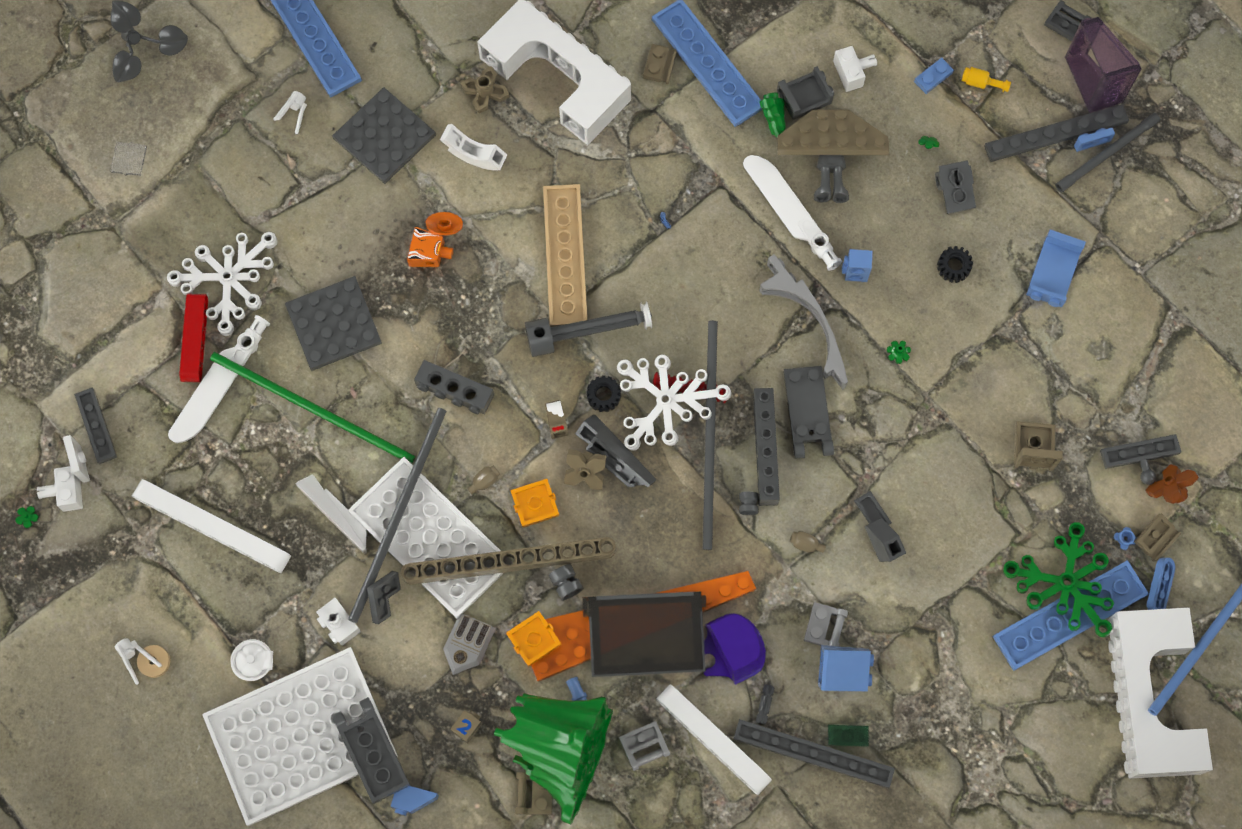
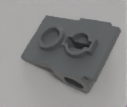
(957, 187)

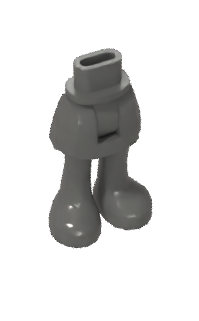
(831, 164)

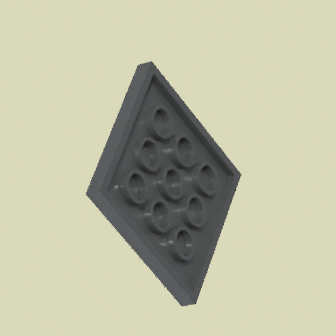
(384, 135)
(333, 323)

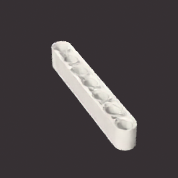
(714, 739)

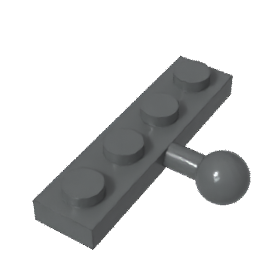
(1141, 452)

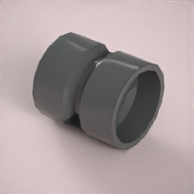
(566, 582)

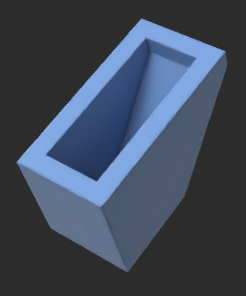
(411, 800)

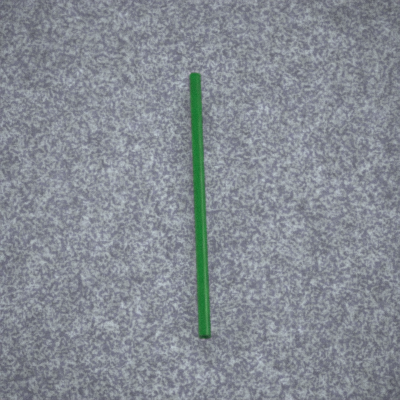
(311, 407)

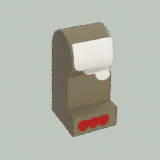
(556, 419)

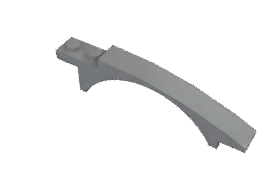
(785, 285)

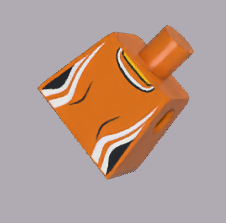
(427, 249)

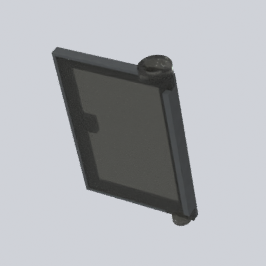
(646, 633)

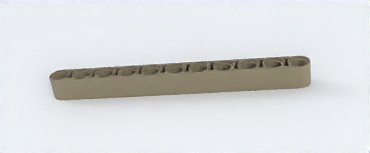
(499, 557)

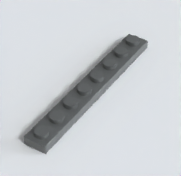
(1056, 133)
(814, 753)

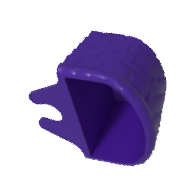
(735, 646)

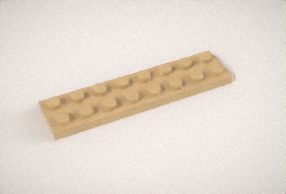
(564, 254)

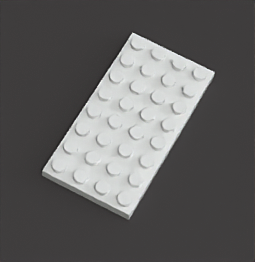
(427, 532)

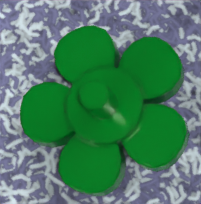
(928, 142)
(26, 516)

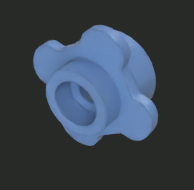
(1125, 533)

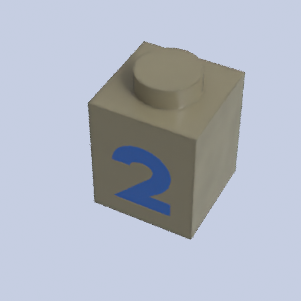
(466, 725)

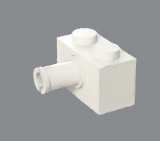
(851, 68)
(66, 489)
(337, 621)

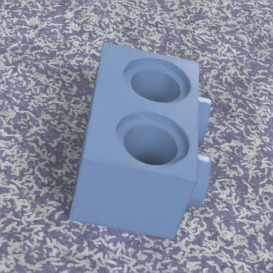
(857, 265)

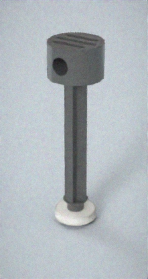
(548, 335)

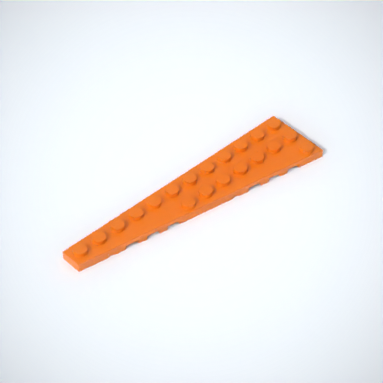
(574, 629)

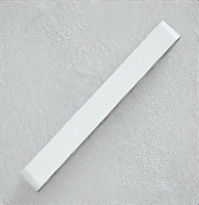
(211, 526)

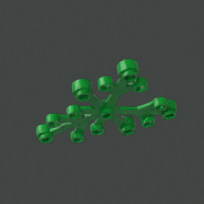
(1081, 600)

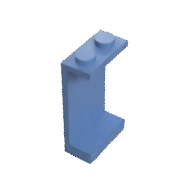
(1055, 268)

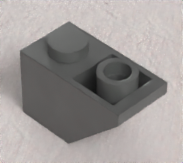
(885, 541)

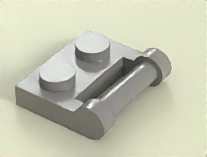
(819, 624)
(641, 739)

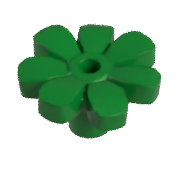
(898, 352)

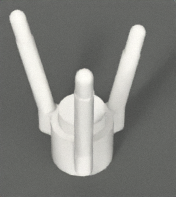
(295, 102)
(127, 650)

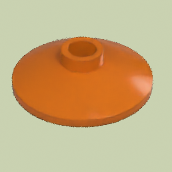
(444, 223)

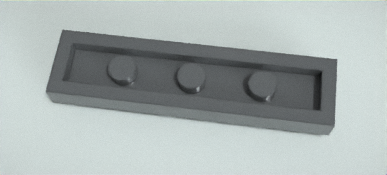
(95, 425)

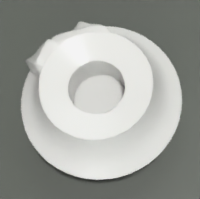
(251, 660)

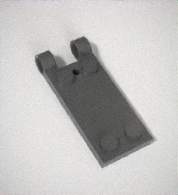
(808, 409)
(372, 753)

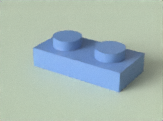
(933, 75)
(1091, 140)

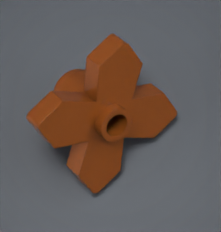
(1173, 485)

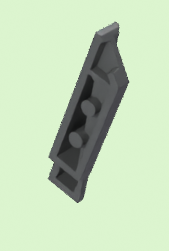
(619, 458)

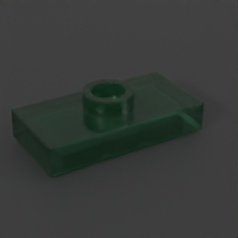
(848, 735)

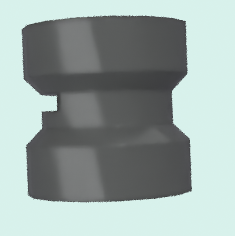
(749, 503)

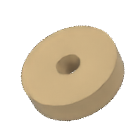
(153, 671)

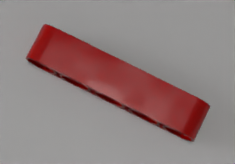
(193, 338)

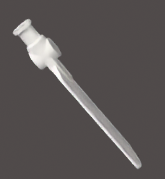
(790, 208)
(215, 385)

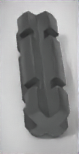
(765, 704)

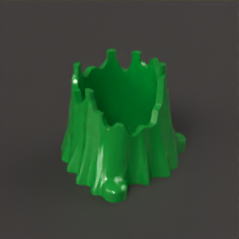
(559, 745)

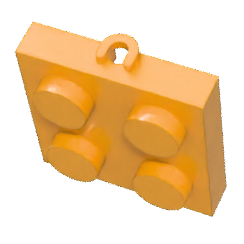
(534, 503)
(533, 638)

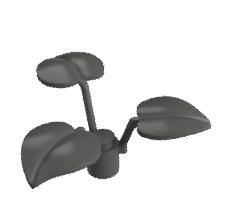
(123, 19)

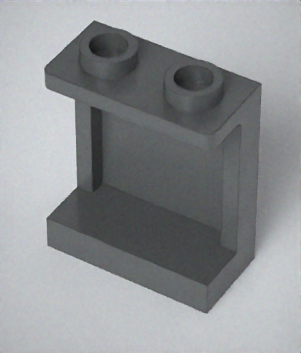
(805, 93)

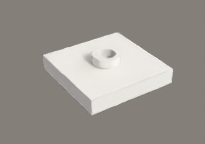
(76, 458)

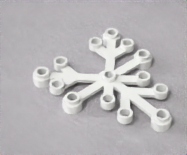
(244, 261)
(689, 396)

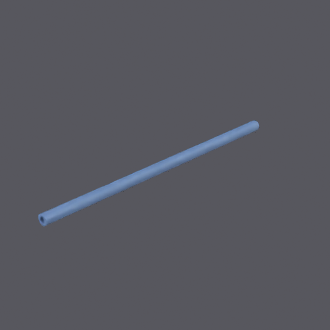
(1195, 654)

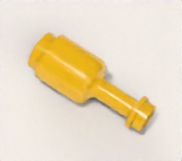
(980, 79)

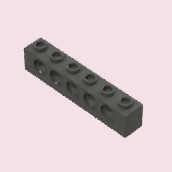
(766, 446)

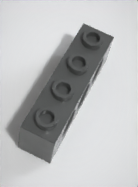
(430, 371)

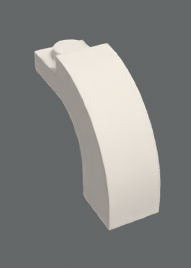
(472, 152)

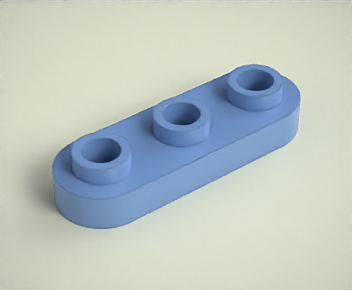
(1161, 584)

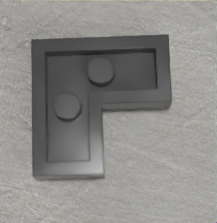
(379, 596)

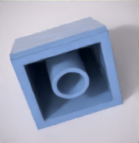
(845, 668)

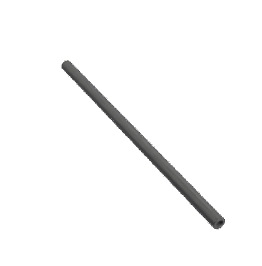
(710, 437)
(397, 514)

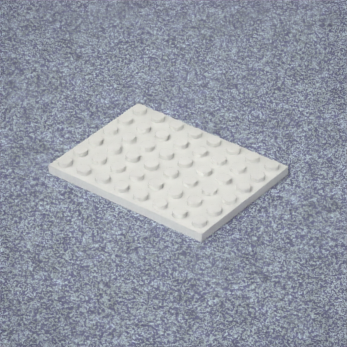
(283, 738)

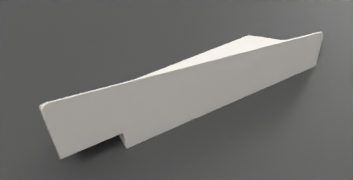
(334, 511)

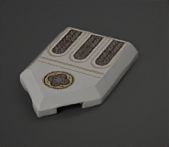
(467, 643)

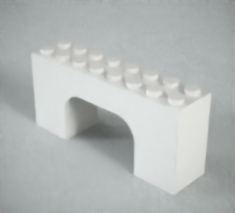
(530, 34)
(1148, 744)

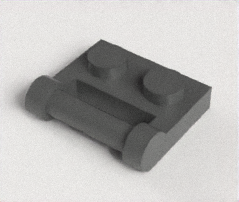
(1062, 23)

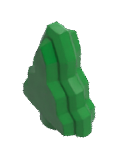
(774, 112)

